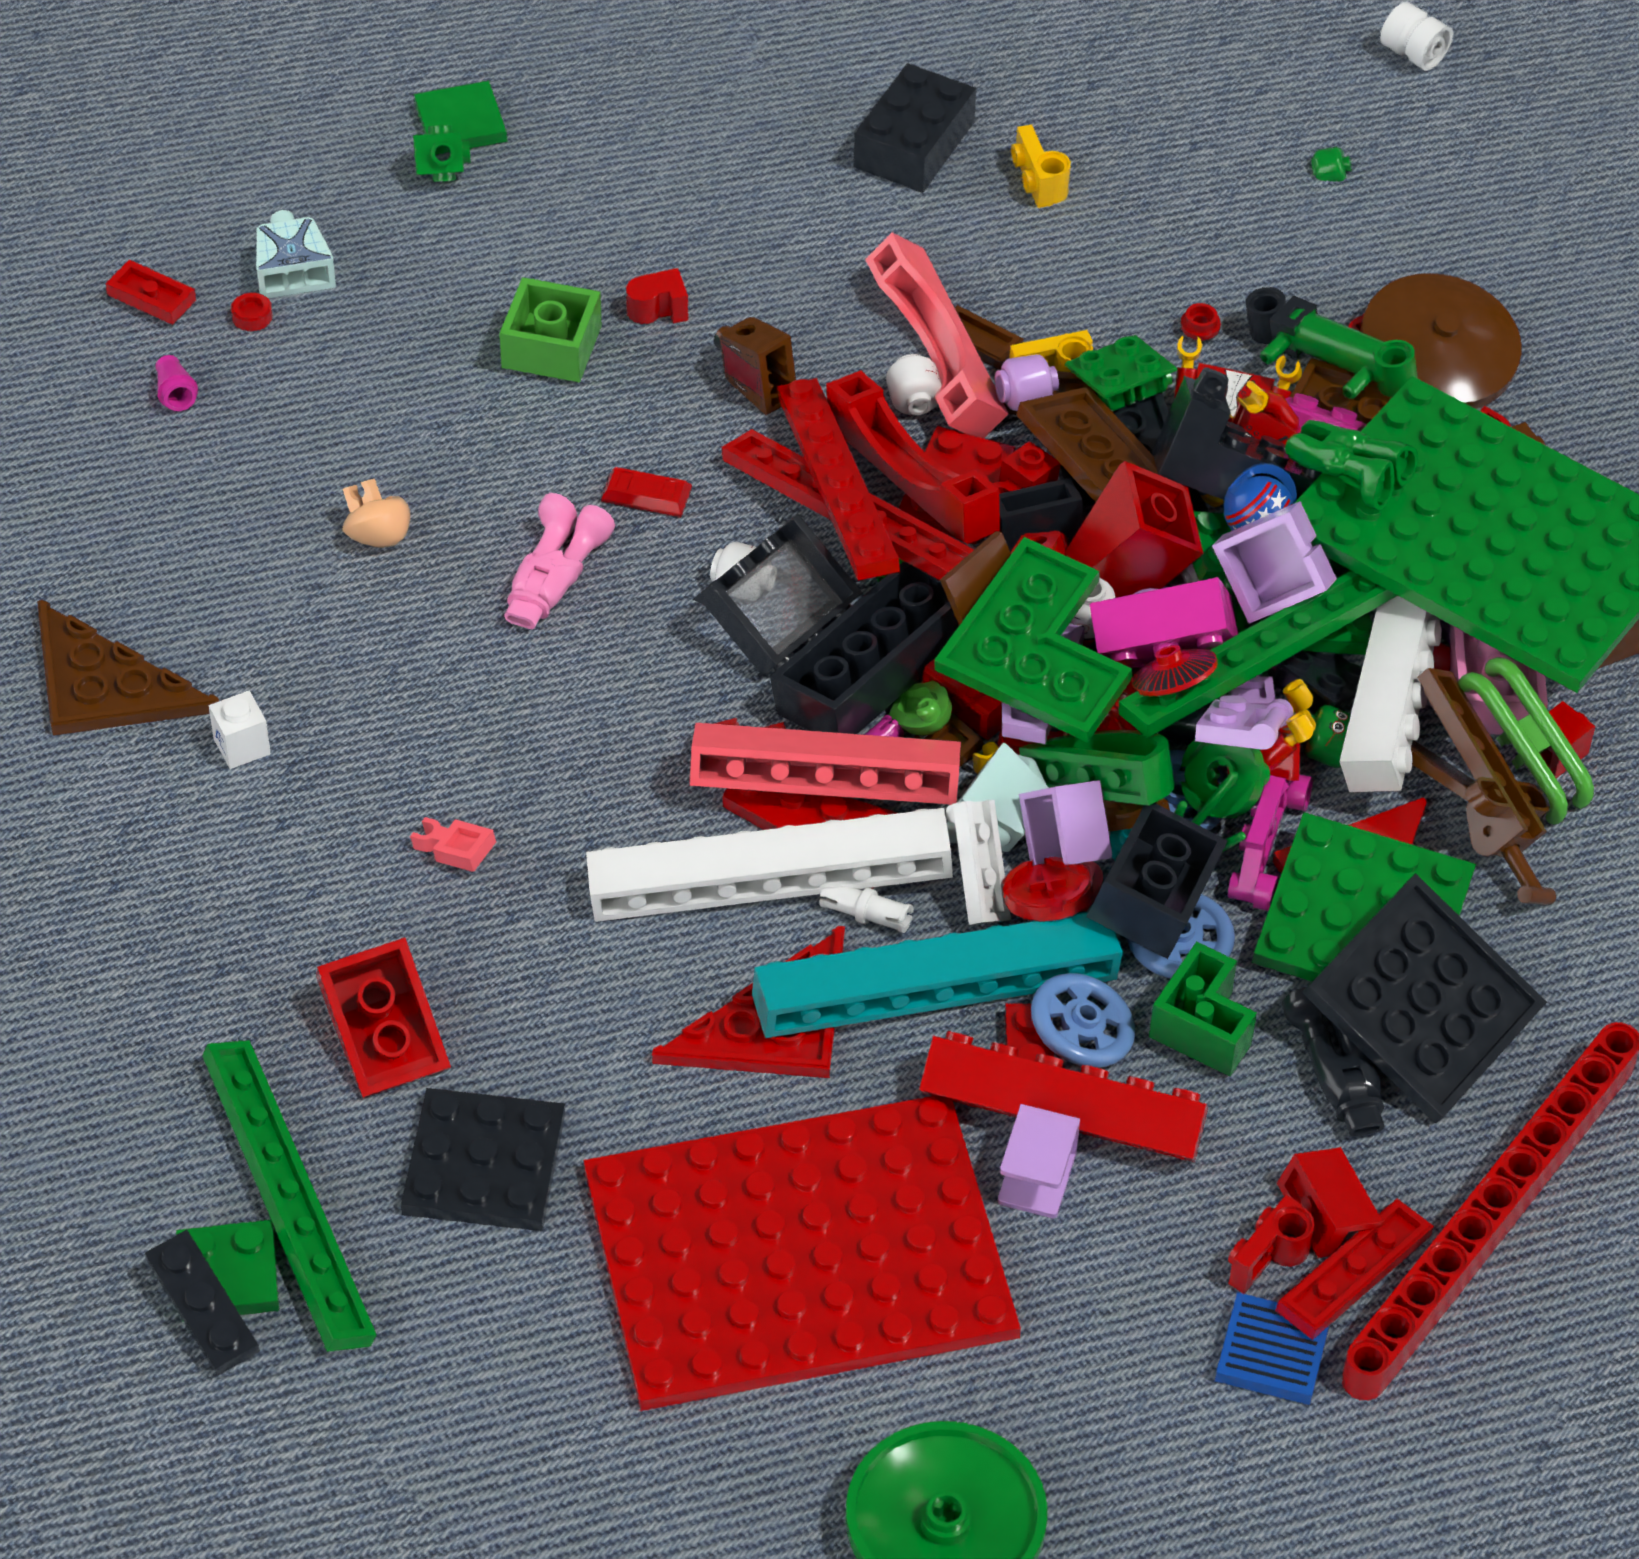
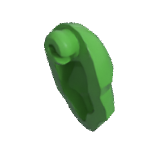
(922, 709)

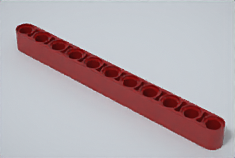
(1608, 1065)

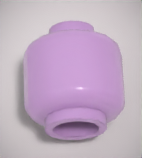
(1025, 380)

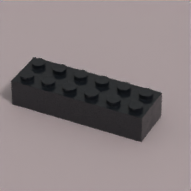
(866, 654)

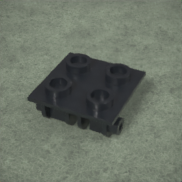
(1326, 675)

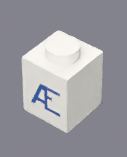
(239, 729)

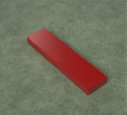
(1354, 1269)

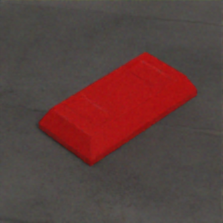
(647, 491)

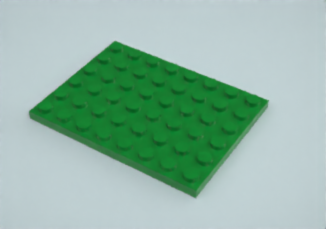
(1492, 536)

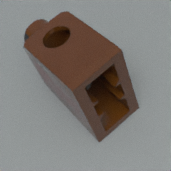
(756, 361)

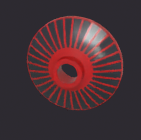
(1174, 670)

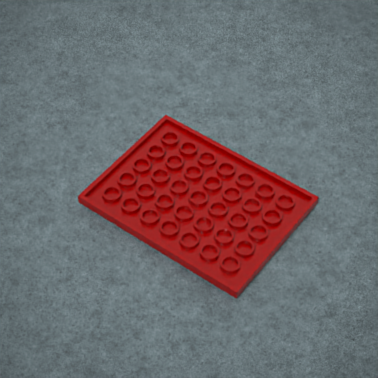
(798, 1251)

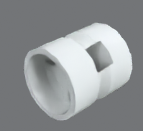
(1416, 35)

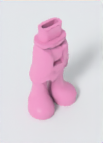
(547, 571)

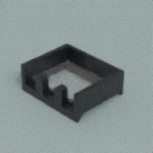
(780, 595)

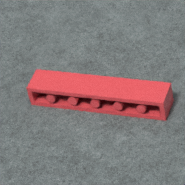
(825, 763)

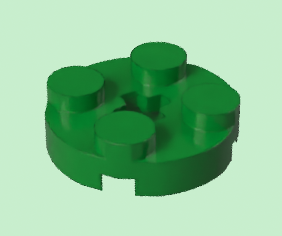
(1202, 774)

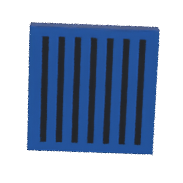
(1269, 1352)

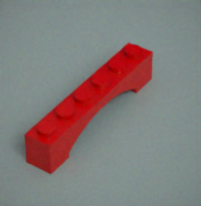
(961, 503)

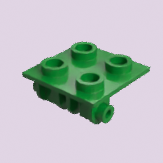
(1123, 371)

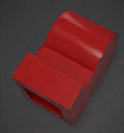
(657, 297)

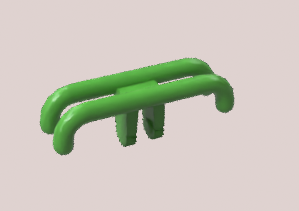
(1532, 736)

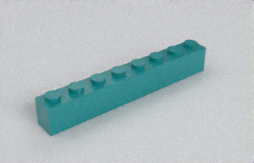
(929, 973)

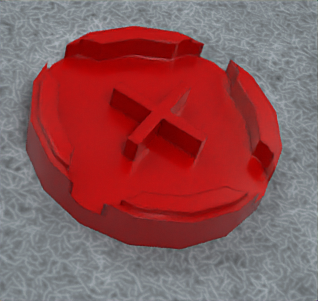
(1047, 890)

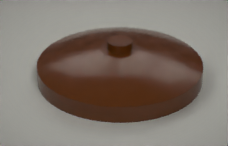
(1458, 333)

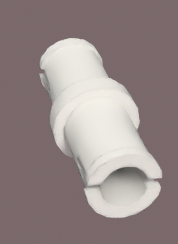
(868, 907)

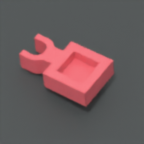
(459, 846)

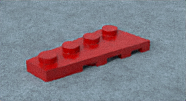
(781, 809)

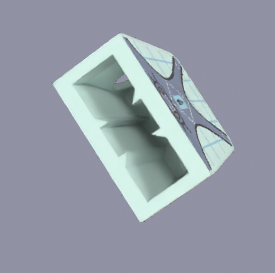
(292, 257)

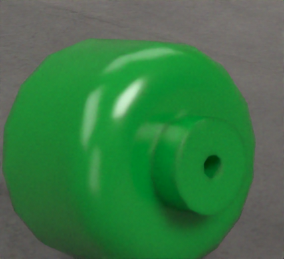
(1330, 164)

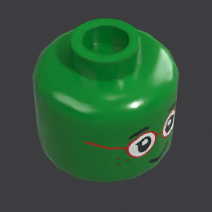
(1328, 736)

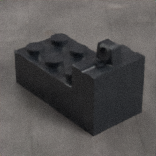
(1210, 452)

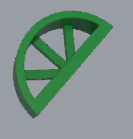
(1124, 761)

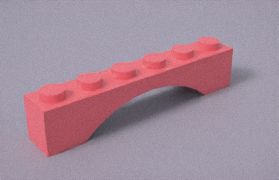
(911, 282)

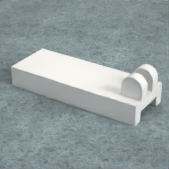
(980, 860)

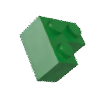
(1198, 1015)

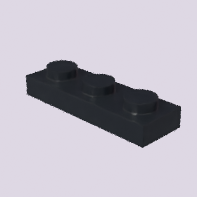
(202, 1302)

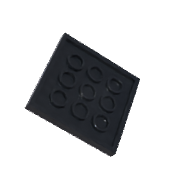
(1424, 998)

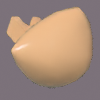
(375, 520)

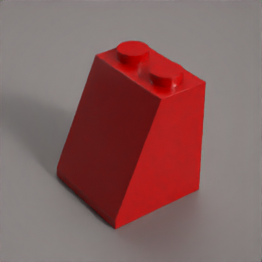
(1138, 531)

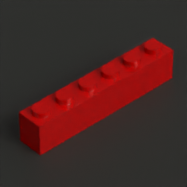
(1106, 1108)

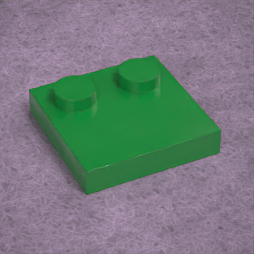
(243, 1262)

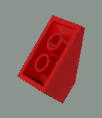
(382, 1017)

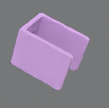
(1066, 823)
(1038, 1161)

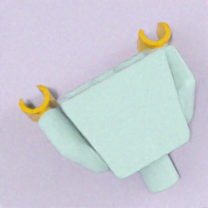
(1002, 778)

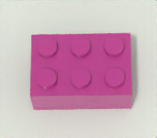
(1182, 615)

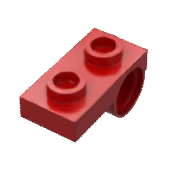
(1270, 1243)

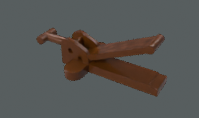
(1499, 808)

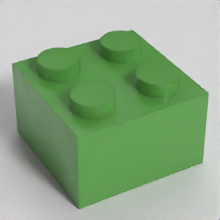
(550, 329)

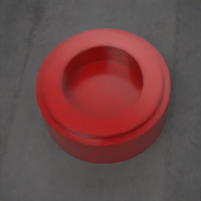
(251, 312)

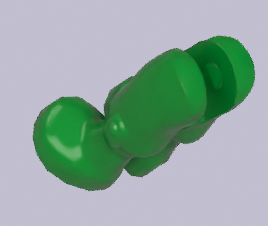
(1354, 454)

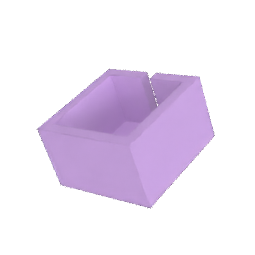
(1274, 562)

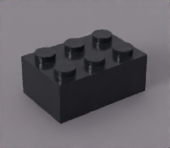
(914, 127)
(1157, 879)

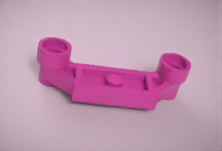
(1252, 883)

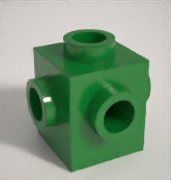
(425, 158)

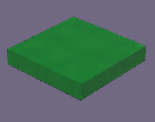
(469, 111)

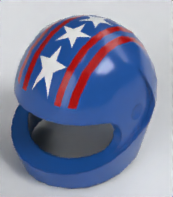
(1258, 496)

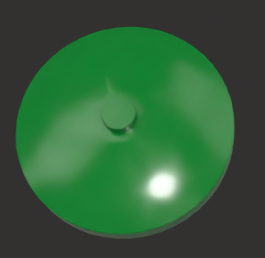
(946, 1496)

